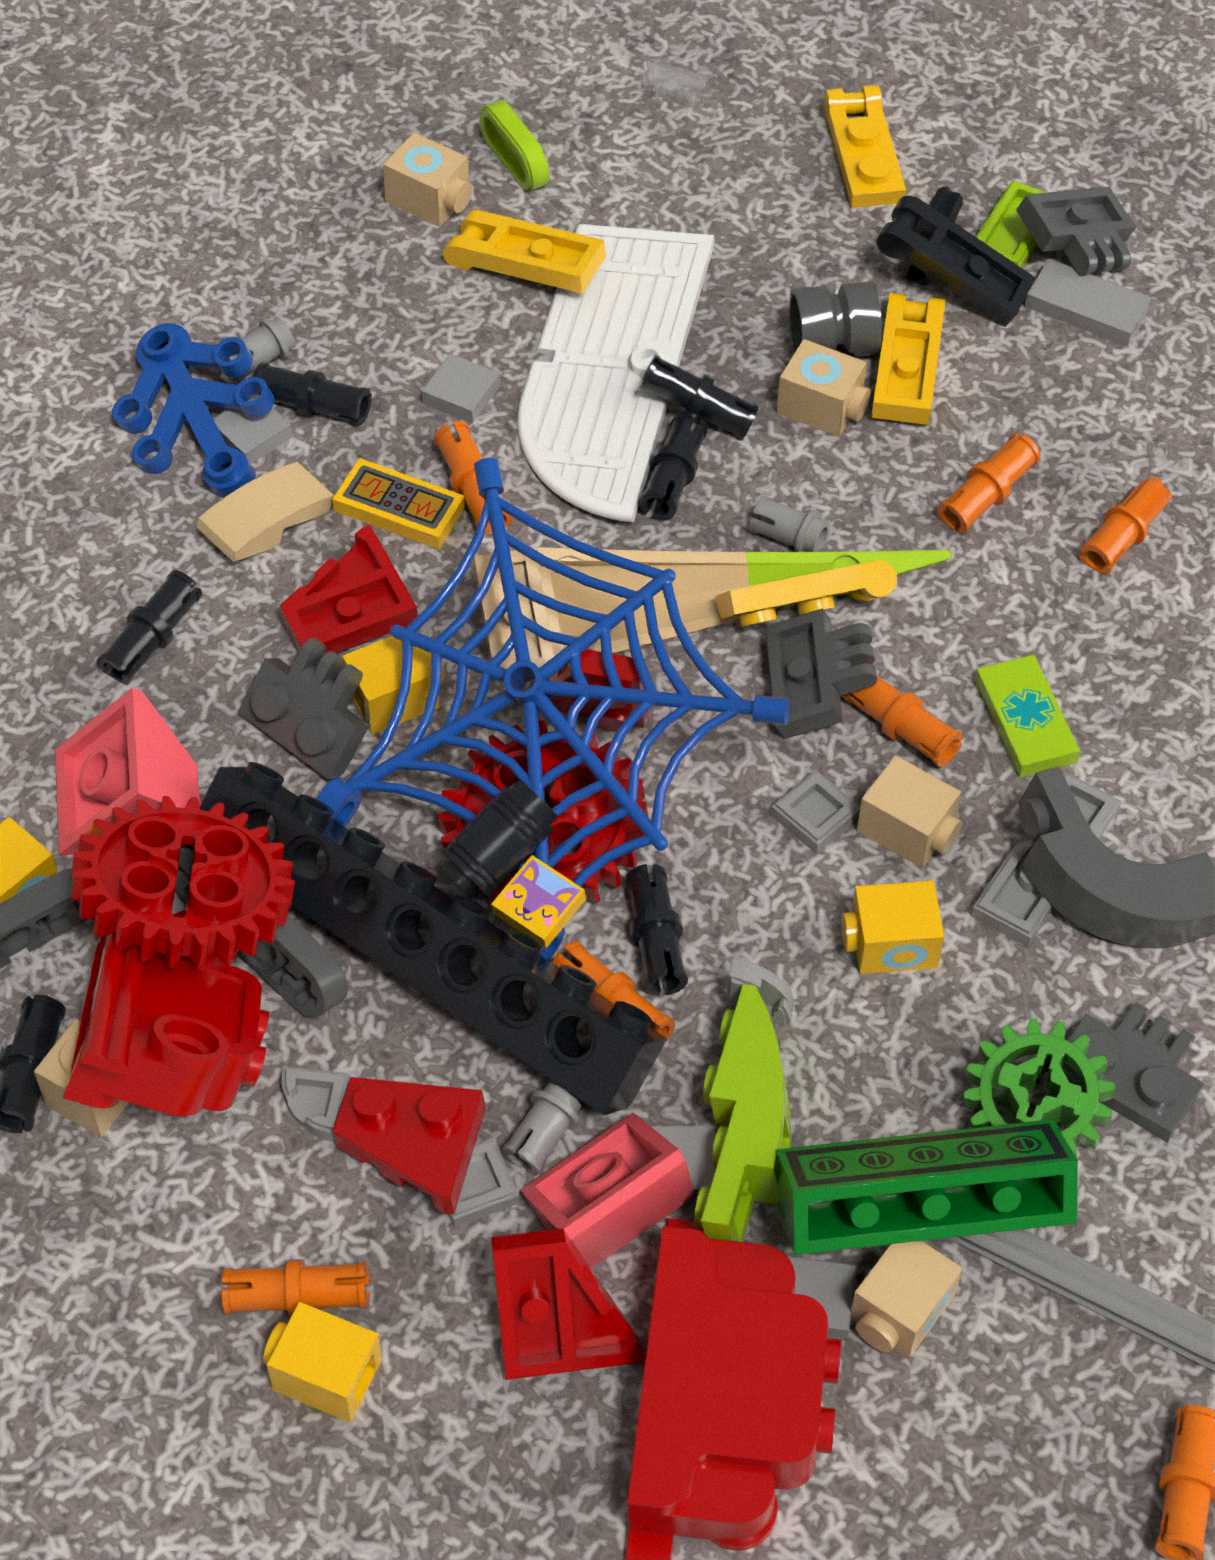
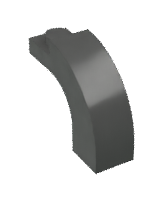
(1103, 890)

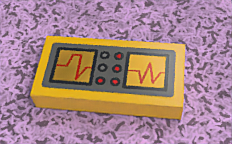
(399, 503)

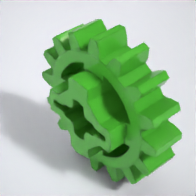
(1013, 1083)

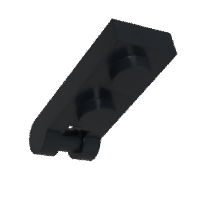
(955, 259)

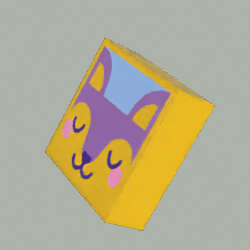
(538, 901)

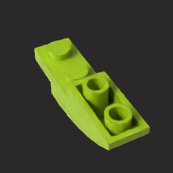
(750, 1118)

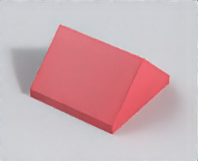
(612, 1188)

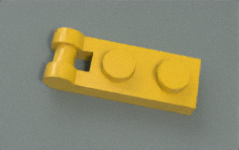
(864, 147)
(525, 251)
(908, 360)
(810, 592)

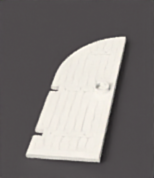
(584, 413)

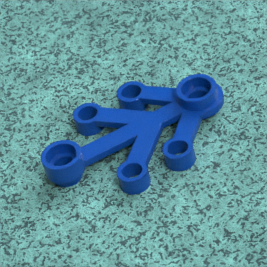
(167, 354)

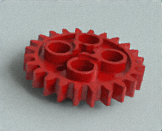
(568, 822)
(130, 875)

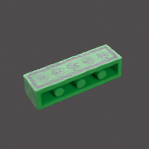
(926, 1186)

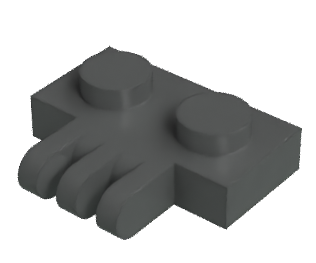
(1083, 224)
(817, 667)
(308, 707)
(1144, 1070)

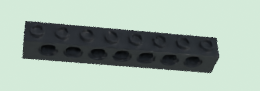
(622, 1041)

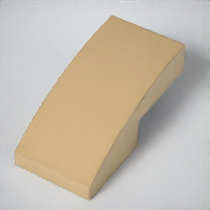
(257, 513)

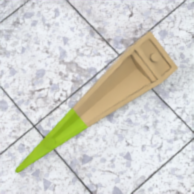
(696, 584)

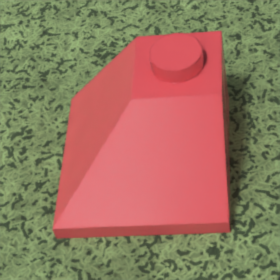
(114, 762)

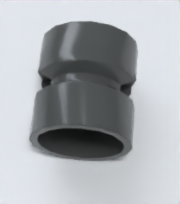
(839, 321)

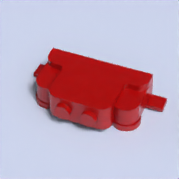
(165, 1033)
(726, 1394)

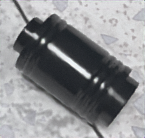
(498, 840)

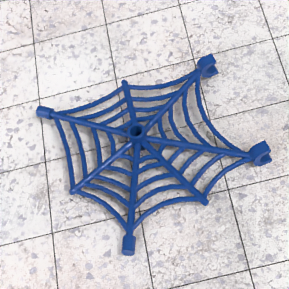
(346, 796)

